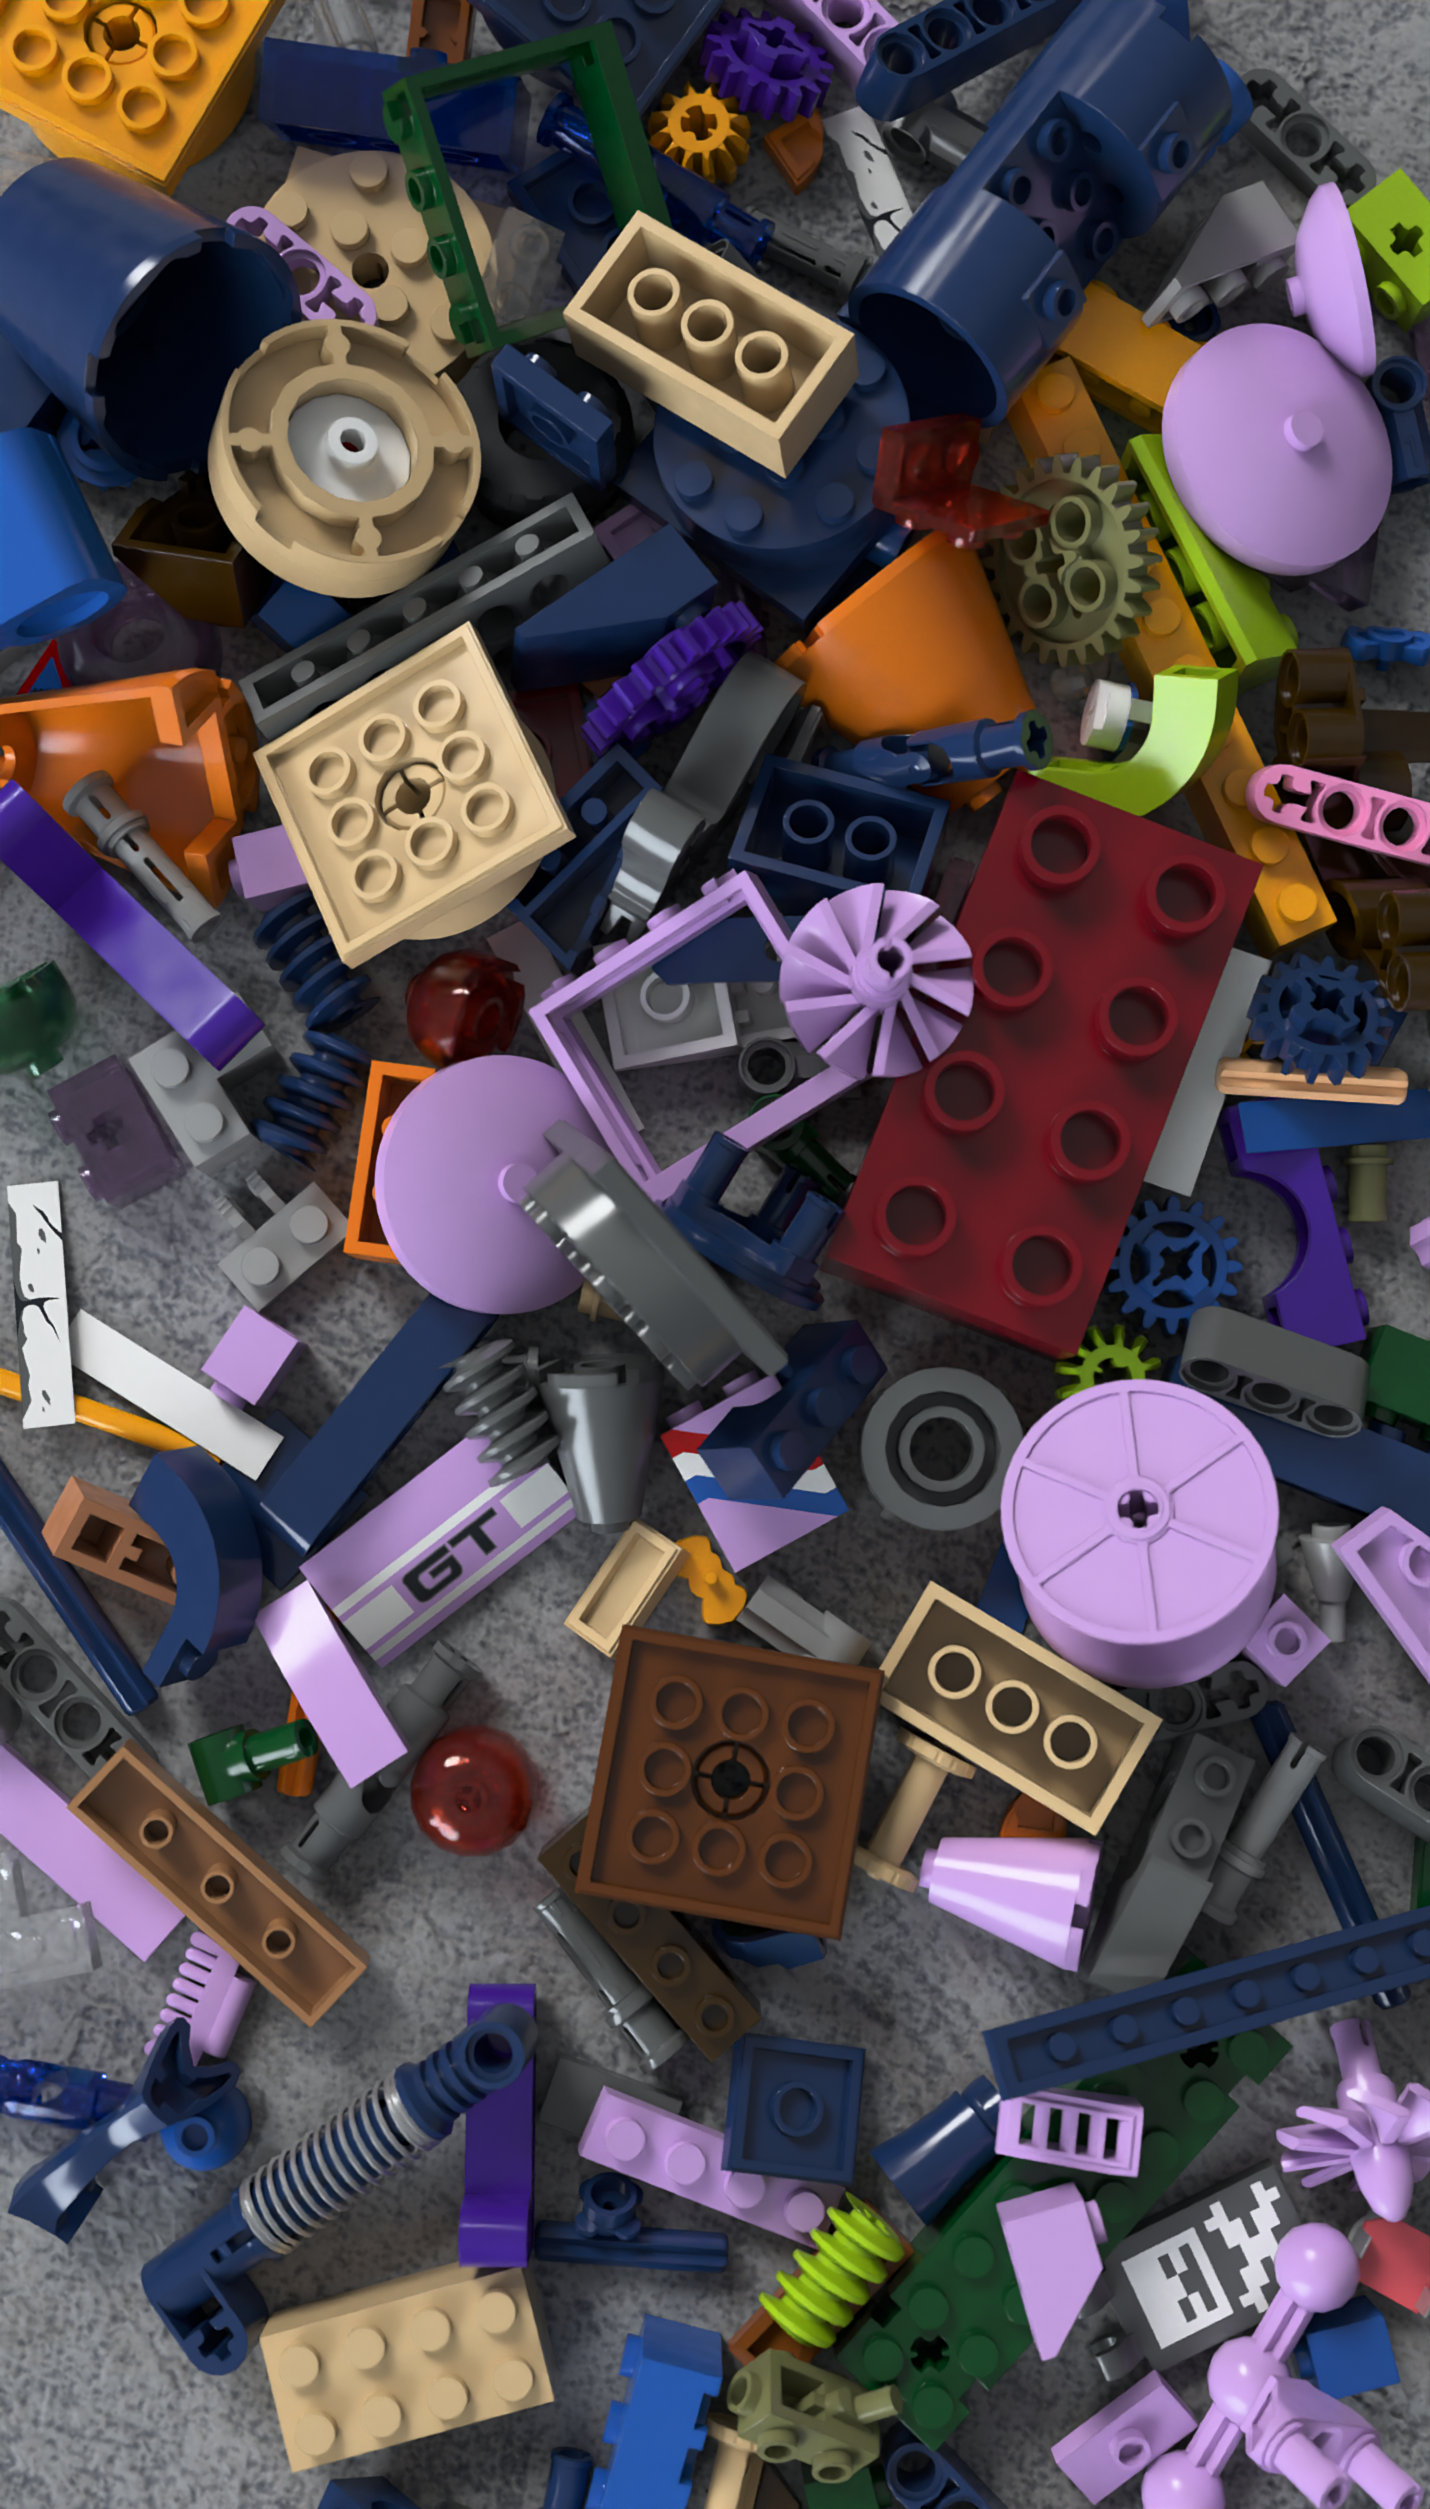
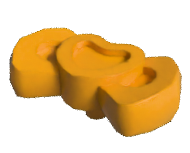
(707, 1579)

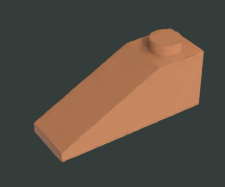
(110, 1539)

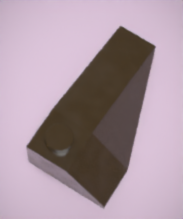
(192, 556)

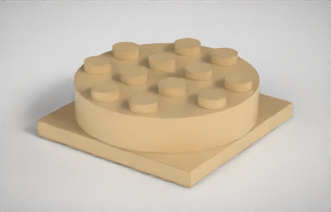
(363, 223)
(413, 741)

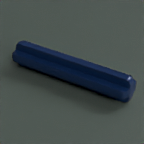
(649, 2249)

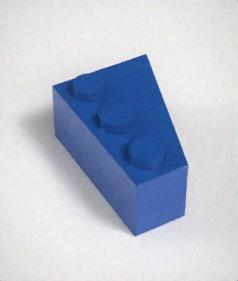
(661, 2419)

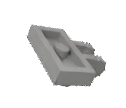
(285, 1246)

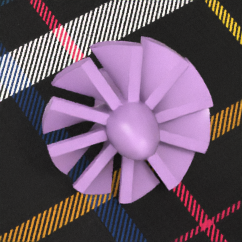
(838, 970)
(1369, 2133)

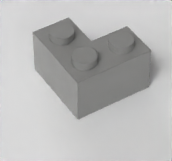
(199, 1098)

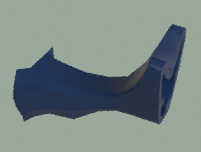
(168, 2090)

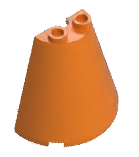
(915, 655)
(170, 744)

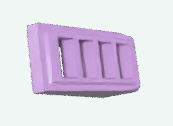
(1093, 2157)

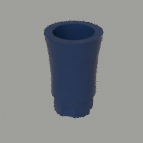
(943, 2148)

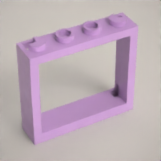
(623, 962)

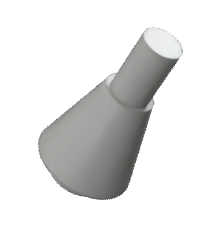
(1328, 1575)

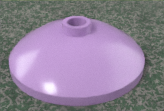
(1332, 282)

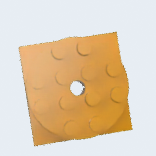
(137, 108)

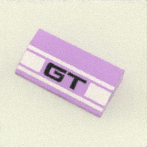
(434, 1547)

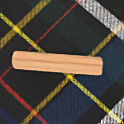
(1265, 1079)

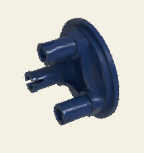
(766, 1247)

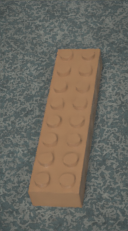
(219, 1882)

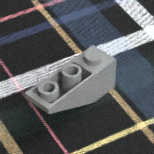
(1231, 250)

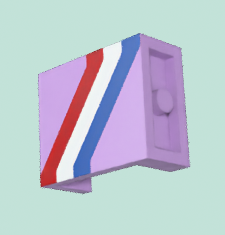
(754, 1526)

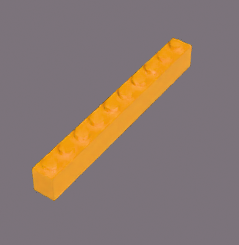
(1288, 899)

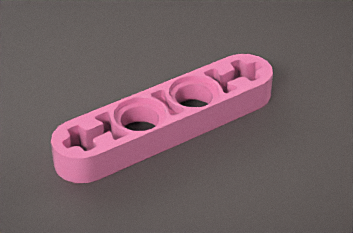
(1369, 811)

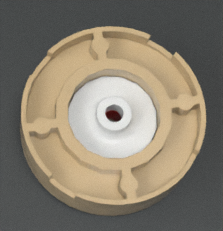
(343, 459)

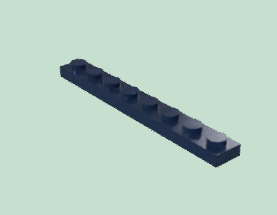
(1209, 2004)

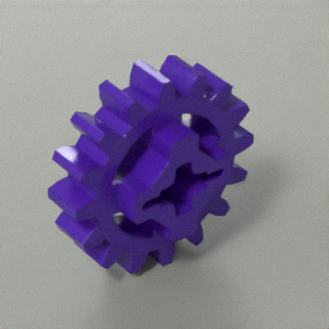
(765, 64)

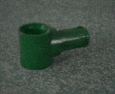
(806, 1154)
(239, 1759)

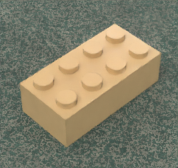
(712, 343)
(1015, 1708)
(407, 2360)

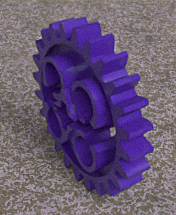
(672, 680)

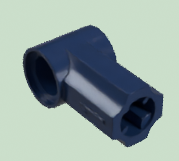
(1404, 420)

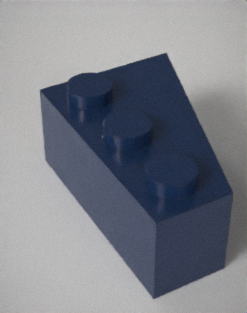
(571, 885)

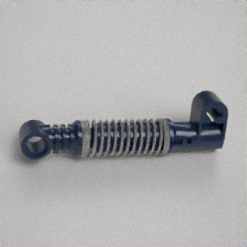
(275, 2209)

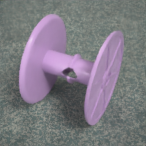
(1142, 1532)

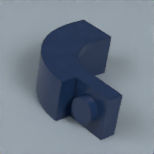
(213, 1556)

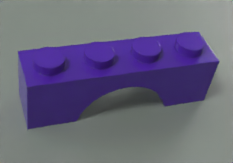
(1318, 1290)

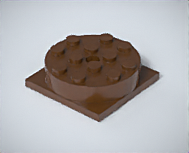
(752, 1858)

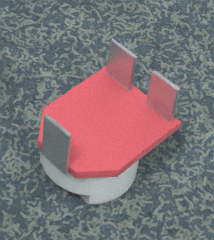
(1394, 2260)

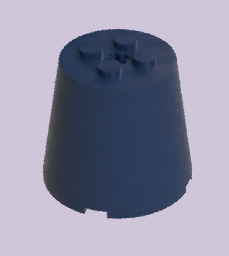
(134, 307)

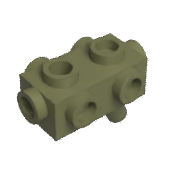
(809, 2414)

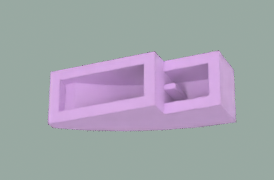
(331, 1684)

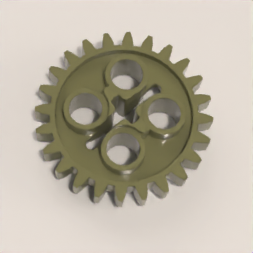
(1082, 574)

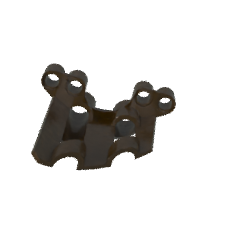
(1375, 897)

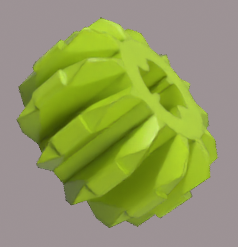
(1113, 1356)

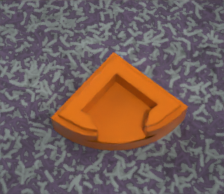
(797, 150)
(1031, 1819)

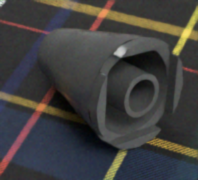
(605, 1431)

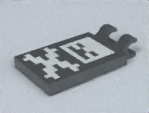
(1193, 2272)

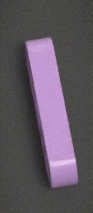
(297, 253)

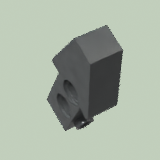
(1168, 1866)

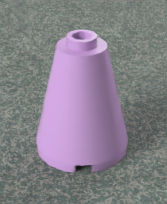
(1020, 1890)

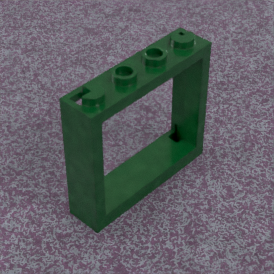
(615, 133)

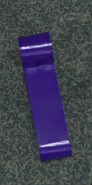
(500, 2151)

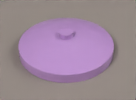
(1276, 450)
(455, 1180)

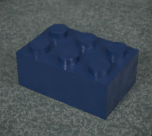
(830, 832)

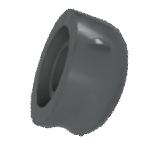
(886, 1438)

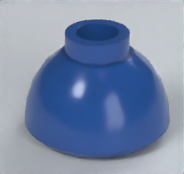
(212, 2135)

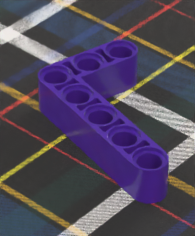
(122, 931)

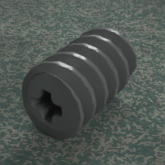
(501, 1411)

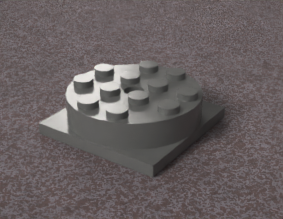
(642, 1263)

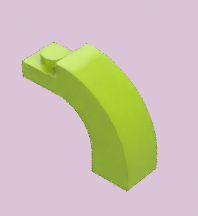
(1185, 737)

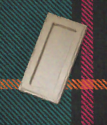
(626, 1586)

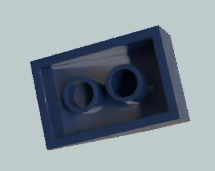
(614, 615)

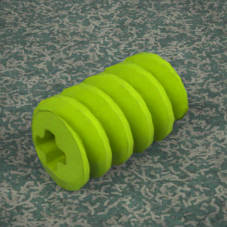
(834, 2275)

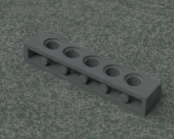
(489, 585)

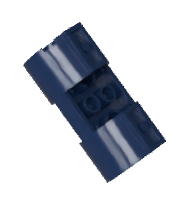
(1068, 169)

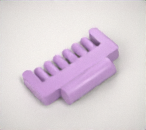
(219, 2004)

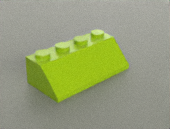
(1222, 593)

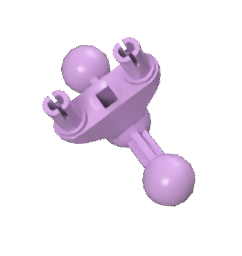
(1285, 2419)

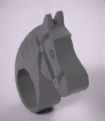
(706, 789)

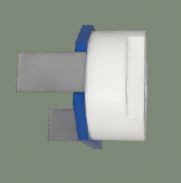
(1110, 716)

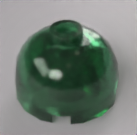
(35, 1020)

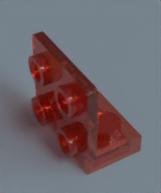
(927, 484)

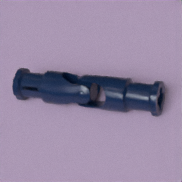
(973, 747)

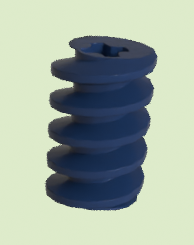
(311, 966)
(312, 1096)

